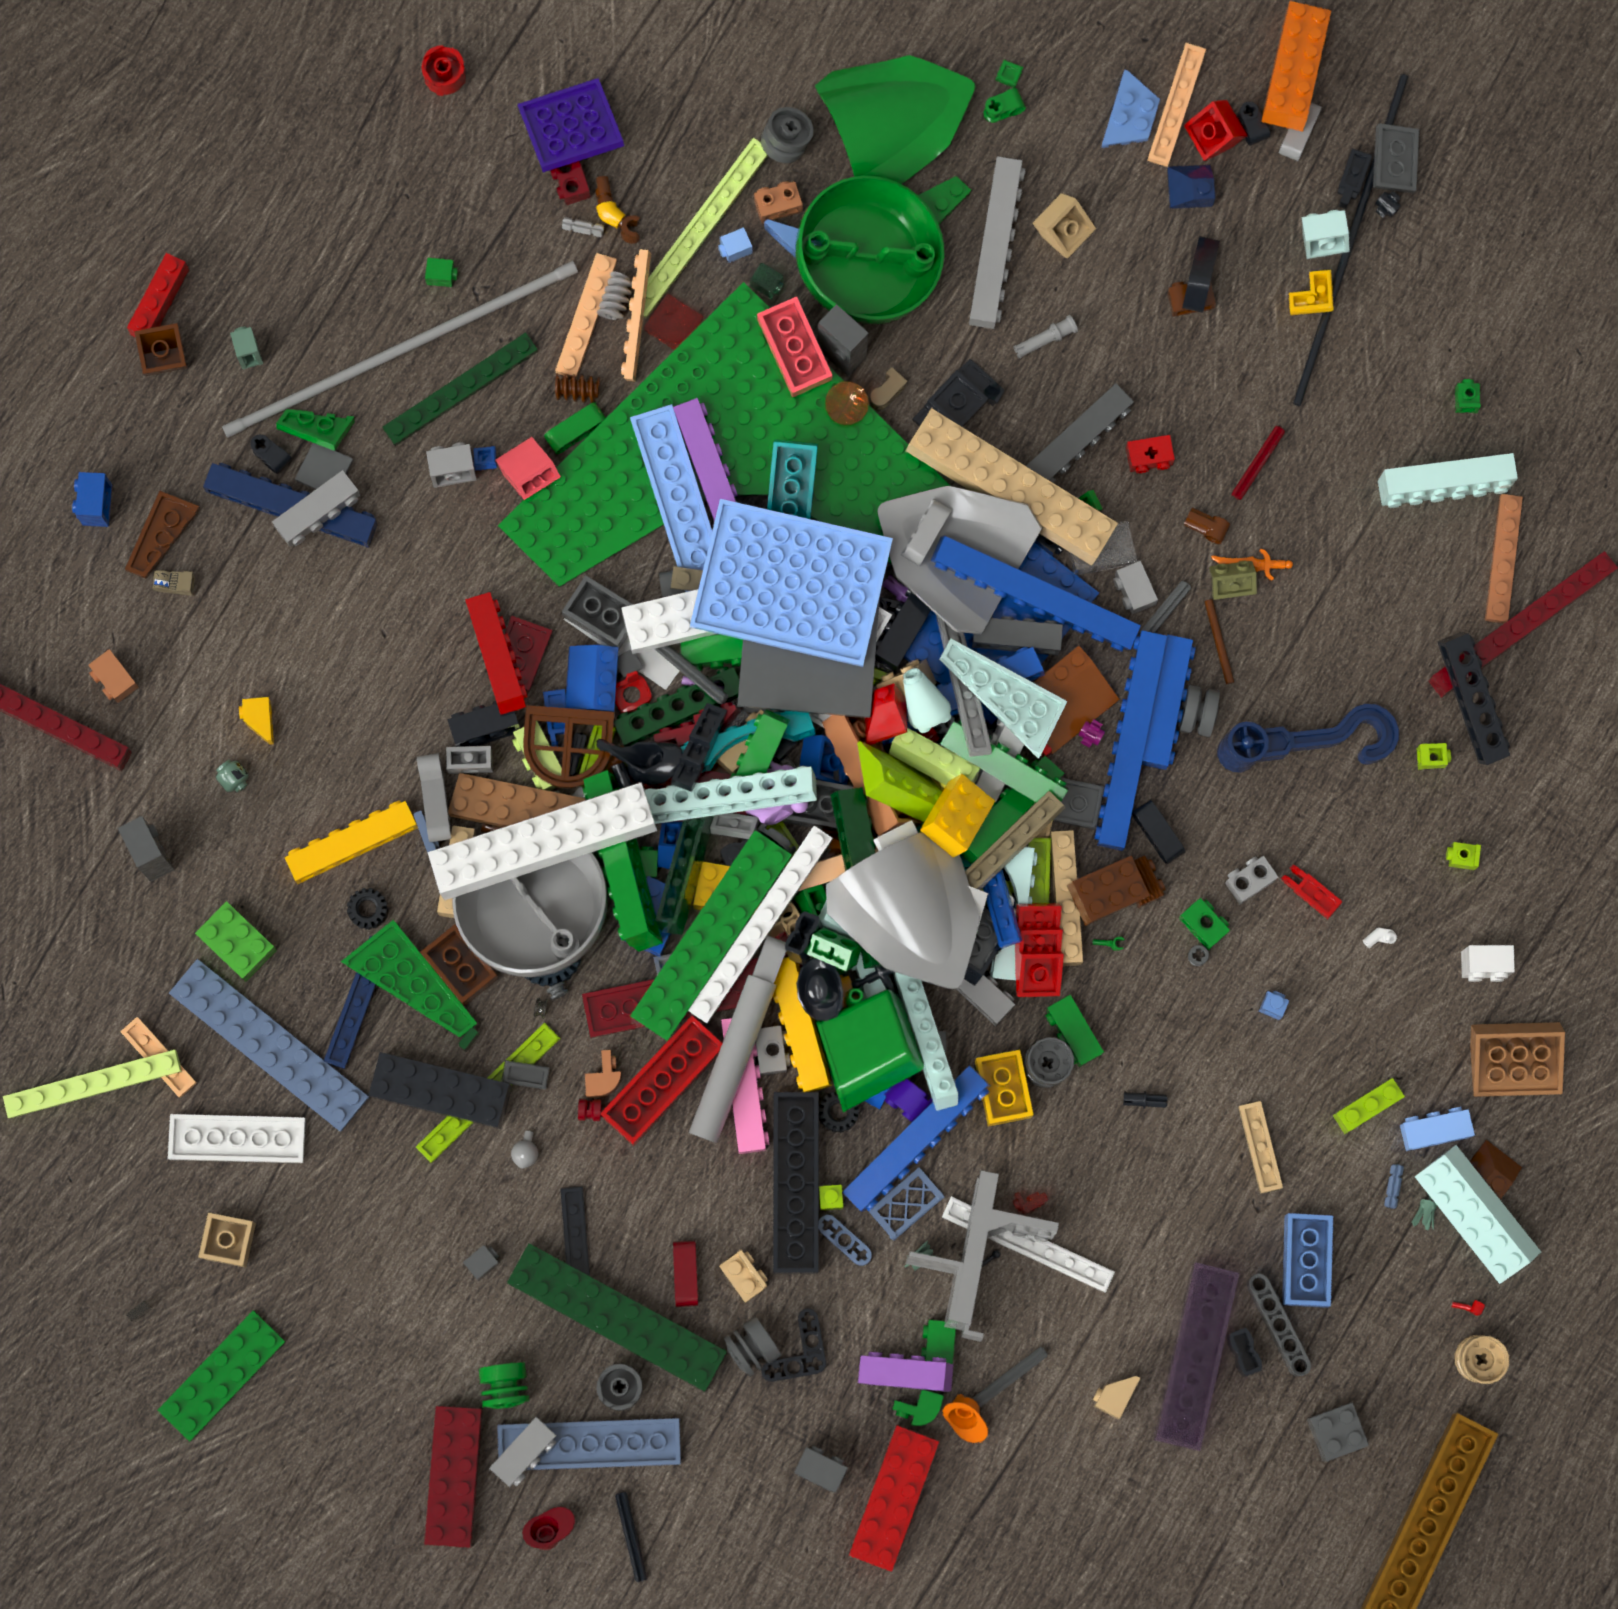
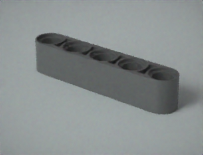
(1278, 1313)

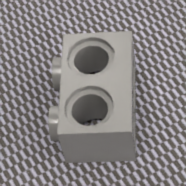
(1254, 883)

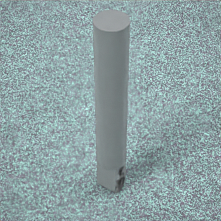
(738, 1043)

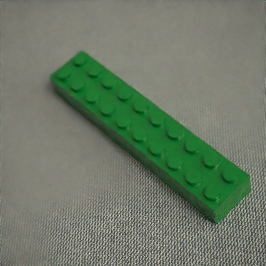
(711, 935)

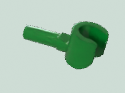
(1110, 943)

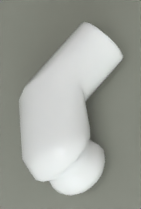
(1380, 935)

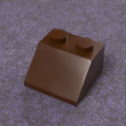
(160, 349)

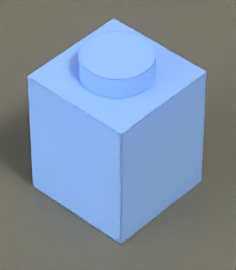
(735, 245)

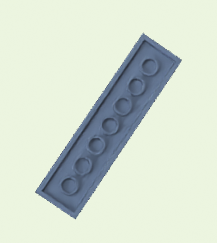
(604, 1443)

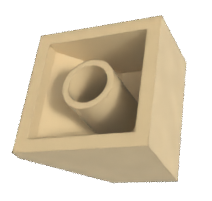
(1064, 225)

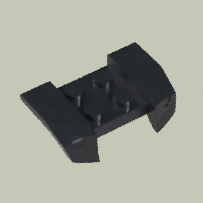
(962, 395)

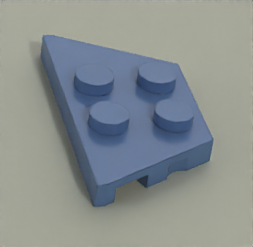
(1131, 113)

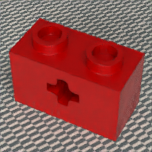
(1159, 447)

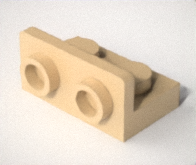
(744, 1276)

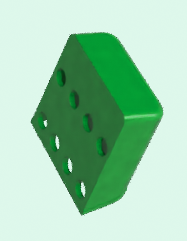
(869, 1048)

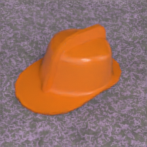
(965, 1419)

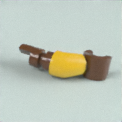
(611, 214)

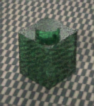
(767, 281)

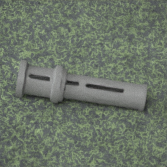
(1055, 332)

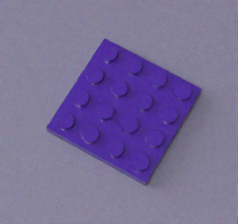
(570, 125)

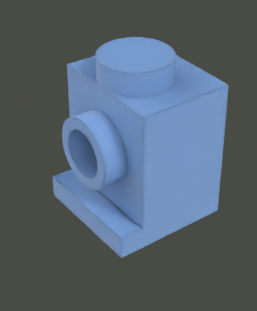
(1274, 1004)

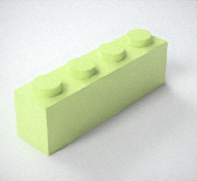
(931, 758)

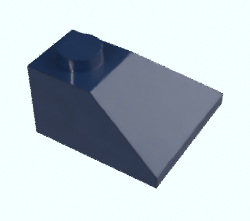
(1191, 186)

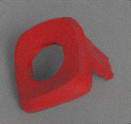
(638, 682)

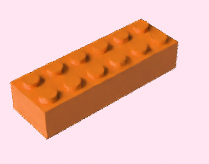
(1296, 66)

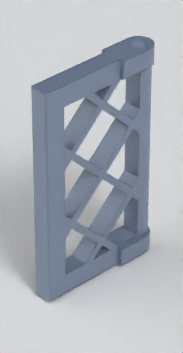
(924, 1207)

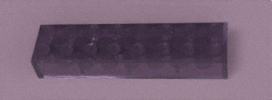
(1196, 1357)

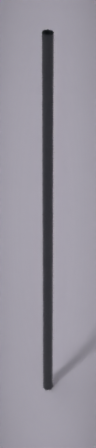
(1345, 256)

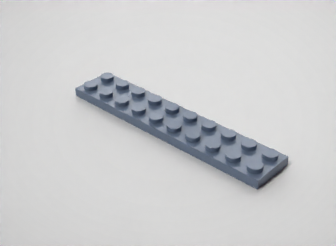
(269, 1045)

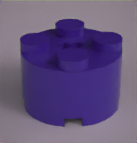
(908, 1098)

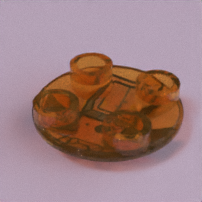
(846, 403)

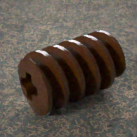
(577, 388)

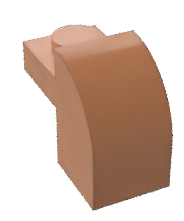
(604, 1083)

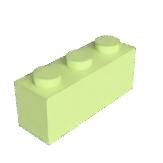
(546, 758)

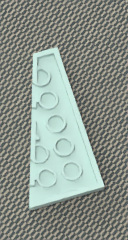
(1017, 702)

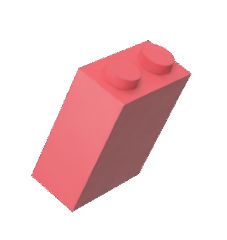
(528, 468)

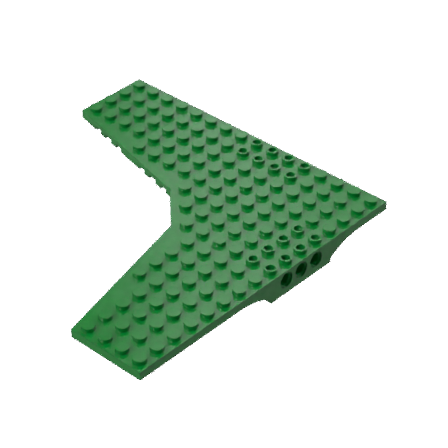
(727, 364)

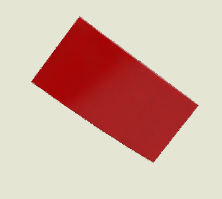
(1039, 954)

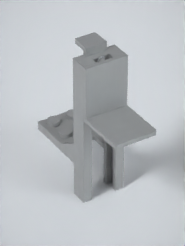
(982, 1224)

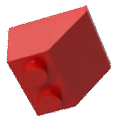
(1215, 129)

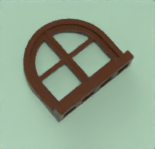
(569, 717)

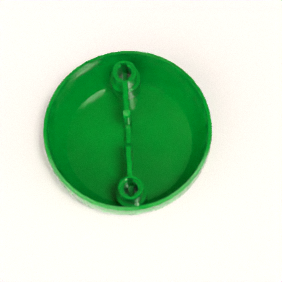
(869, 249)

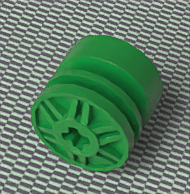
(504, 1385)

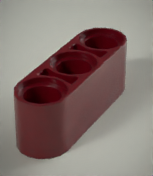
(685, 1273)

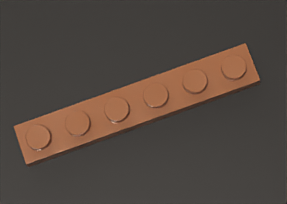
(1503, 558)

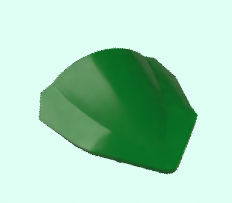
(895, 113)

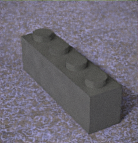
(1013, 635)

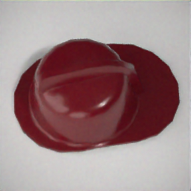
(548, 1528)

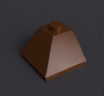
(1495, 1168)

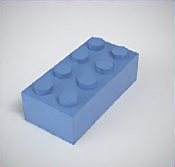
(1307, 1260)

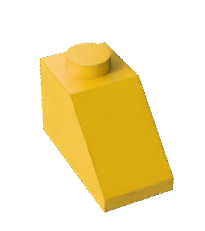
(258, 717)

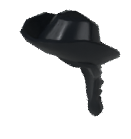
(646, 761)
(820, 990)

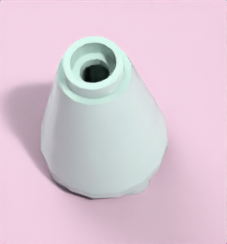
(924, 701)

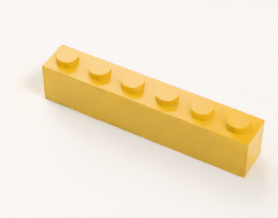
(350, 842)
(801, 1031)

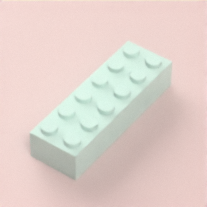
(1447, 480)
(1478, 1214)

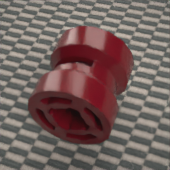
(589, 1109)

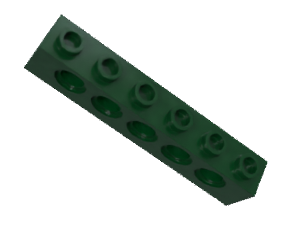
(672, 718)

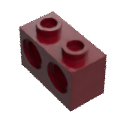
(572, 178)

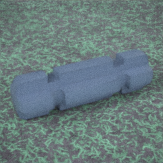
(1394, 1186)

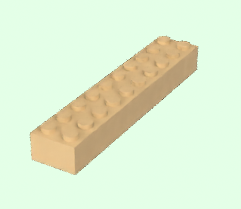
(991, 472)

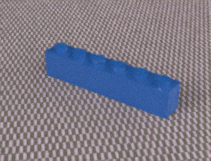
(1167, 702)

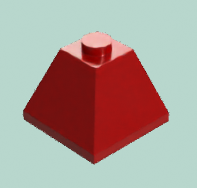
(887, 715)

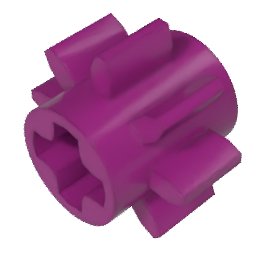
(1091, 733)

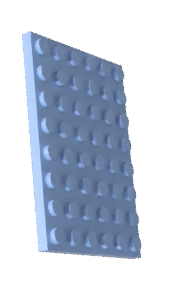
(791, 582)

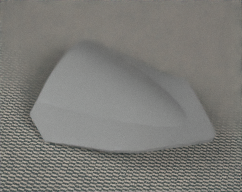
(975, 519)
(909, 910)

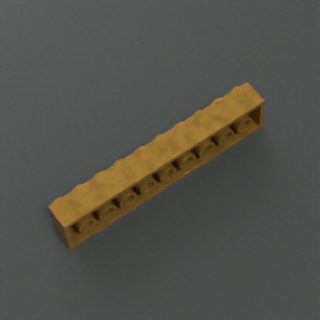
(1431, 1515)

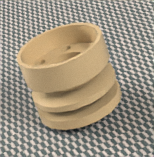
(1492, 1353)

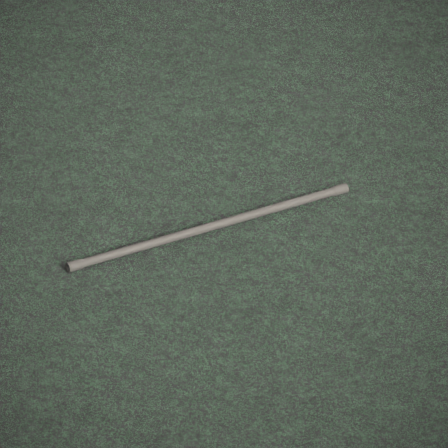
(242, 423)

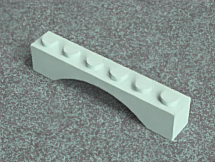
(1022, 879)

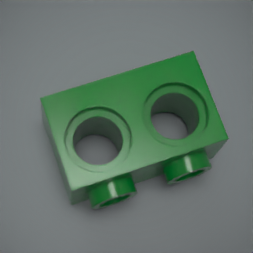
(834, 949)

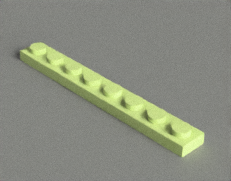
(92, 1084)

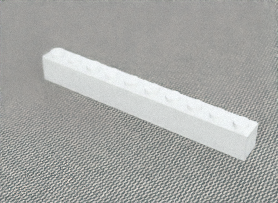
(760, 924)

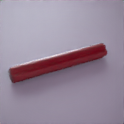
(1258, 462)

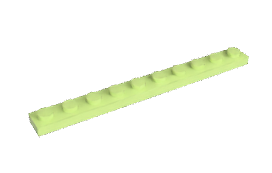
(703, 223)

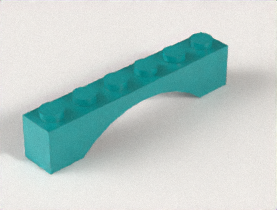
(797, 729)

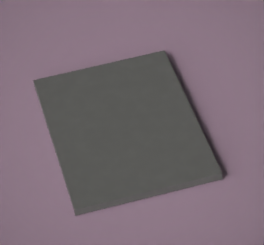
(806, 683)

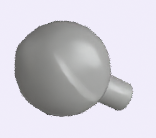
(525, 1152)

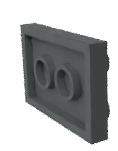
(1396, 158)

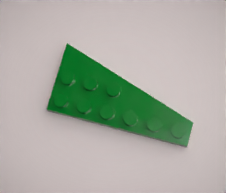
(402, 971)

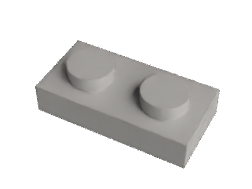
(734, 825)

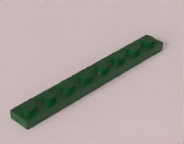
(460, 389)

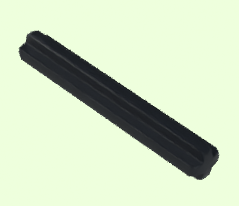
(631, 1536)

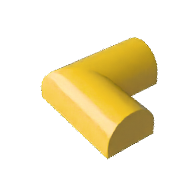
(1317, 299)

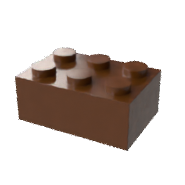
(1108, 890)
(458, 966)

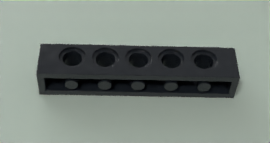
(1464, 692)

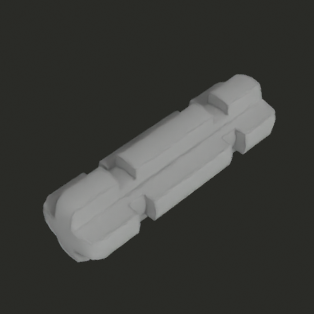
(582, 227)

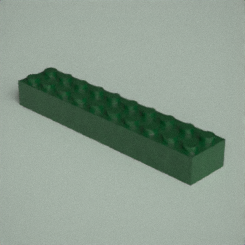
(616, 1317)

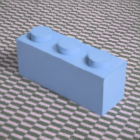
(1436, 1129)

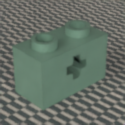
(246, 347)

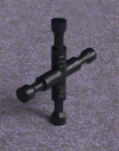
(880, 973)

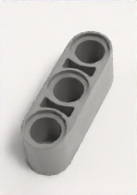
(1296, 140)

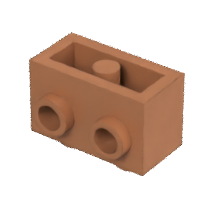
(778, 201)
(113, 676)

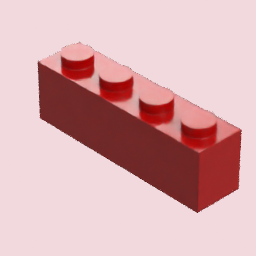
(159, 294)

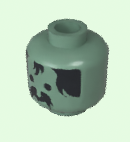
(232, 776)

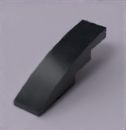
(699, 747)

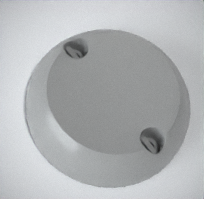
(525, 918)

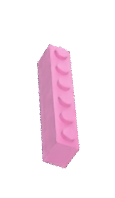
(747, 1107)

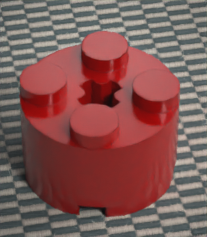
(454, 71)

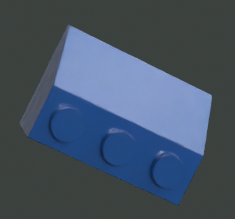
(591, 677)

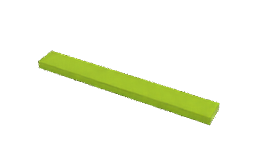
(452, 1128)

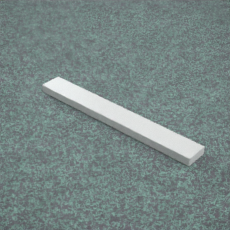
(1042, 1252)

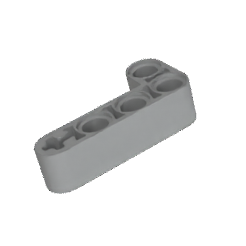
(434, 797)

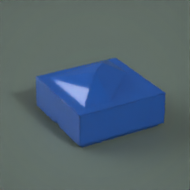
(485, 458)

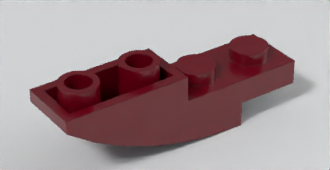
(682, 734)

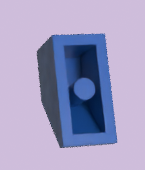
(667, 843)

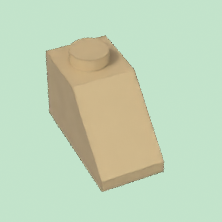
(1115, 1396)

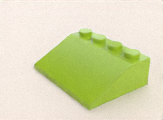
(897, 783)

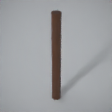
(1219, 641)

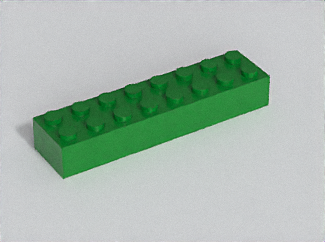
(626, 879)

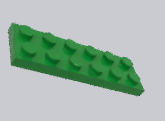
(221, 1376)

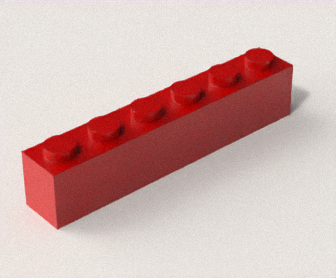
(495, 653)

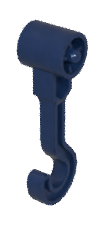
(1251, 743)

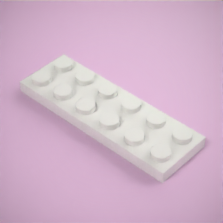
(236, 1138)

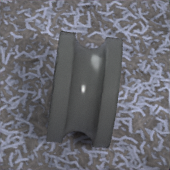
(1203, 960)
(557, 991)

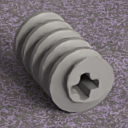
(615, 296)

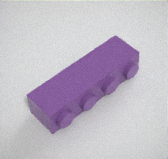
(906, 1373)

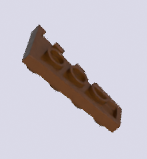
(162, 528)

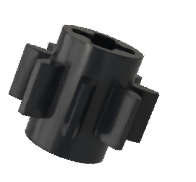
(1388, 204)

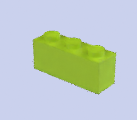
(1368, 1106)

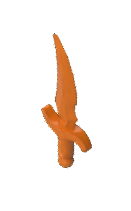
(1259, 564)

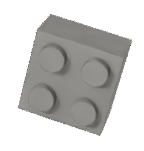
(451, 465)

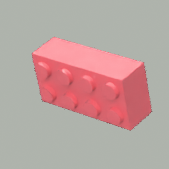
(794, 347)

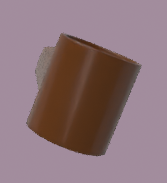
(1212, 528)

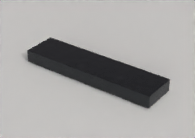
(575, 1228)

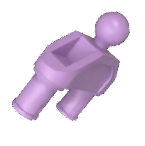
(778, 813)

